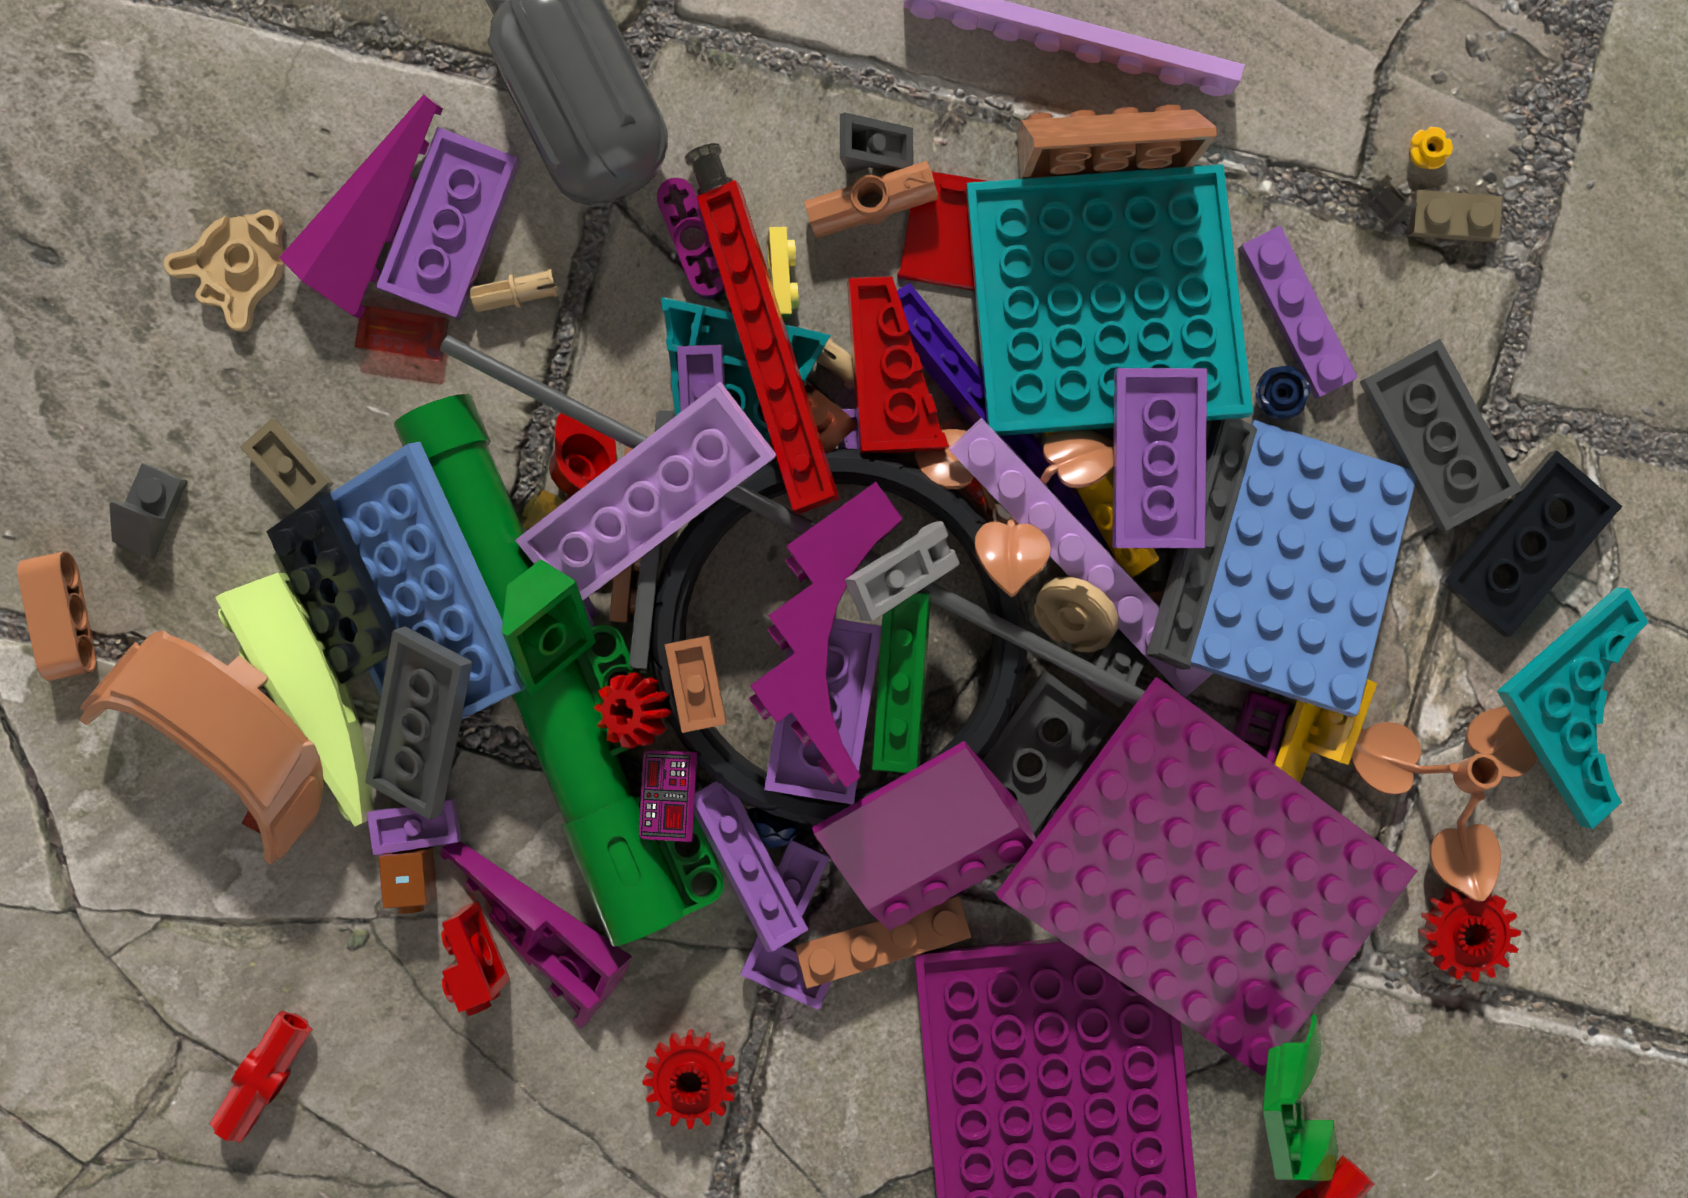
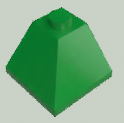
(544, 624)

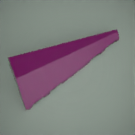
(346, 237)
(559, 945)

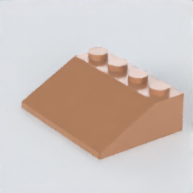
(1111, 142)

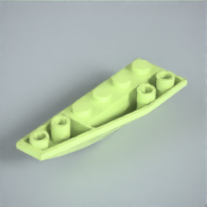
(302, 682)

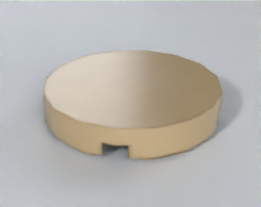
(1076, 613)

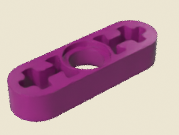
(670, 214)

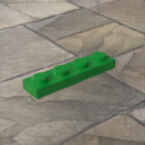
(902, 685)

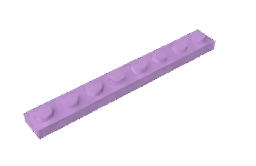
(1087, 41)
(1070, 542)

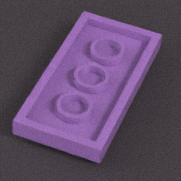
(448, 223)
(1159, 457)
(850, 681)

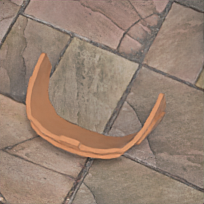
(225, 725)

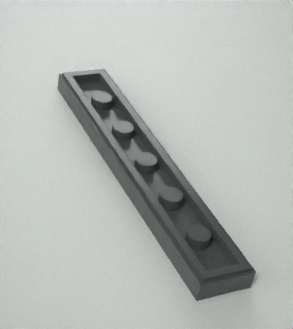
(1196, 568)
(646, 591)

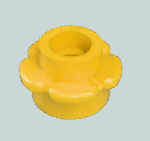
(1419, 150)

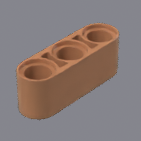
(56, 615)

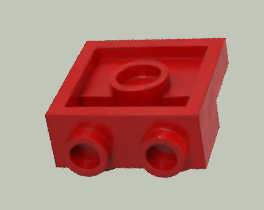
(478, 968)

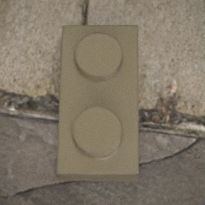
(1456, 216)
(286, 464)

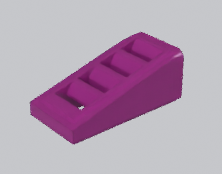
(1269, 705)

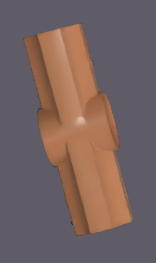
(898, 189)

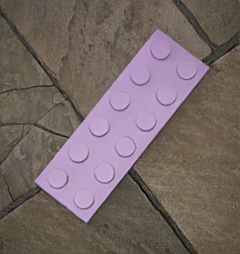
(650, 492)

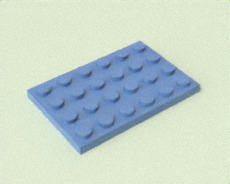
(426, 570)
(1305, 570)

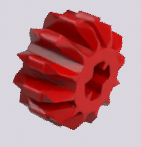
(637, 694)

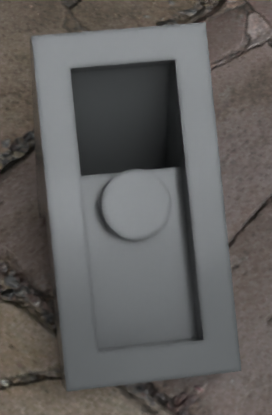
(874, 144)
(147, 510)
(1120, 659)

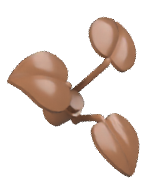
(1005, 548)
(1461, 856)

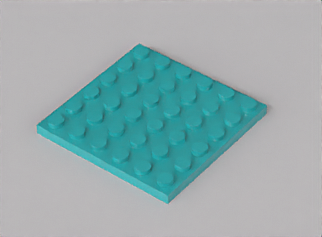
(1102, 280)

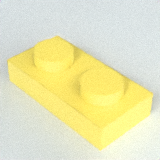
(781, 255)

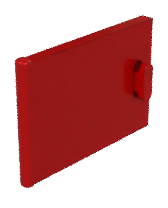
(939, 237)

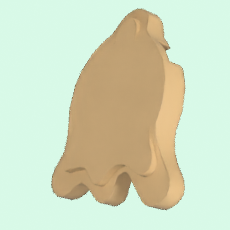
(235, 264)

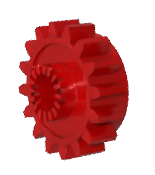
(1486, 946)
(686, 1100)

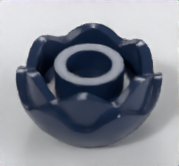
(1295, 388)
(773, 829)

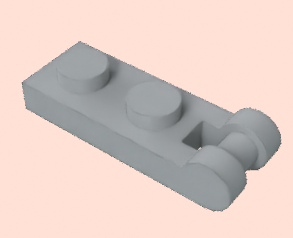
(902, 572)

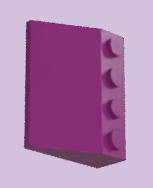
(926, 836)

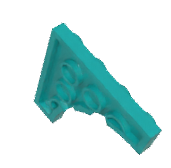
(1562, 701)

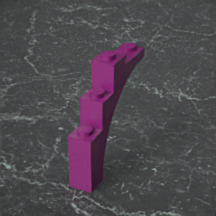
(799, 684)

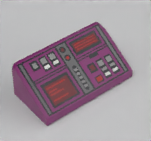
(667, 795)

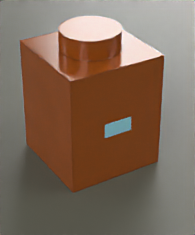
(408, 879)

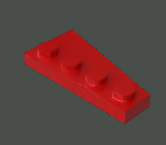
(889, 384)

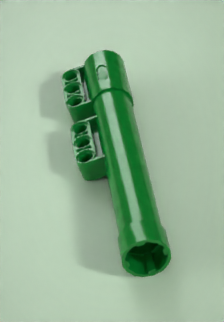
(631, 879)

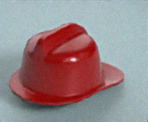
(579, 455)

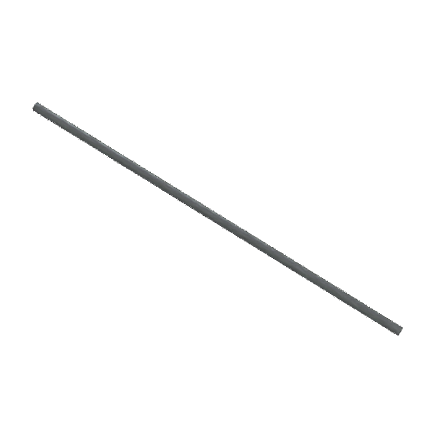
(793, 521)

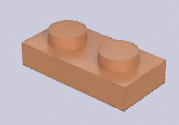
(696, 684)

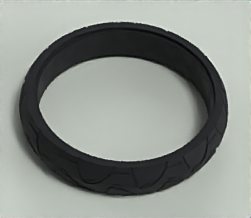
(709, 527)

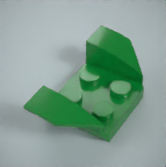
(1297, 1146)

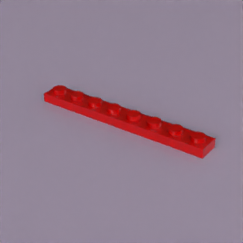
(767, 349)

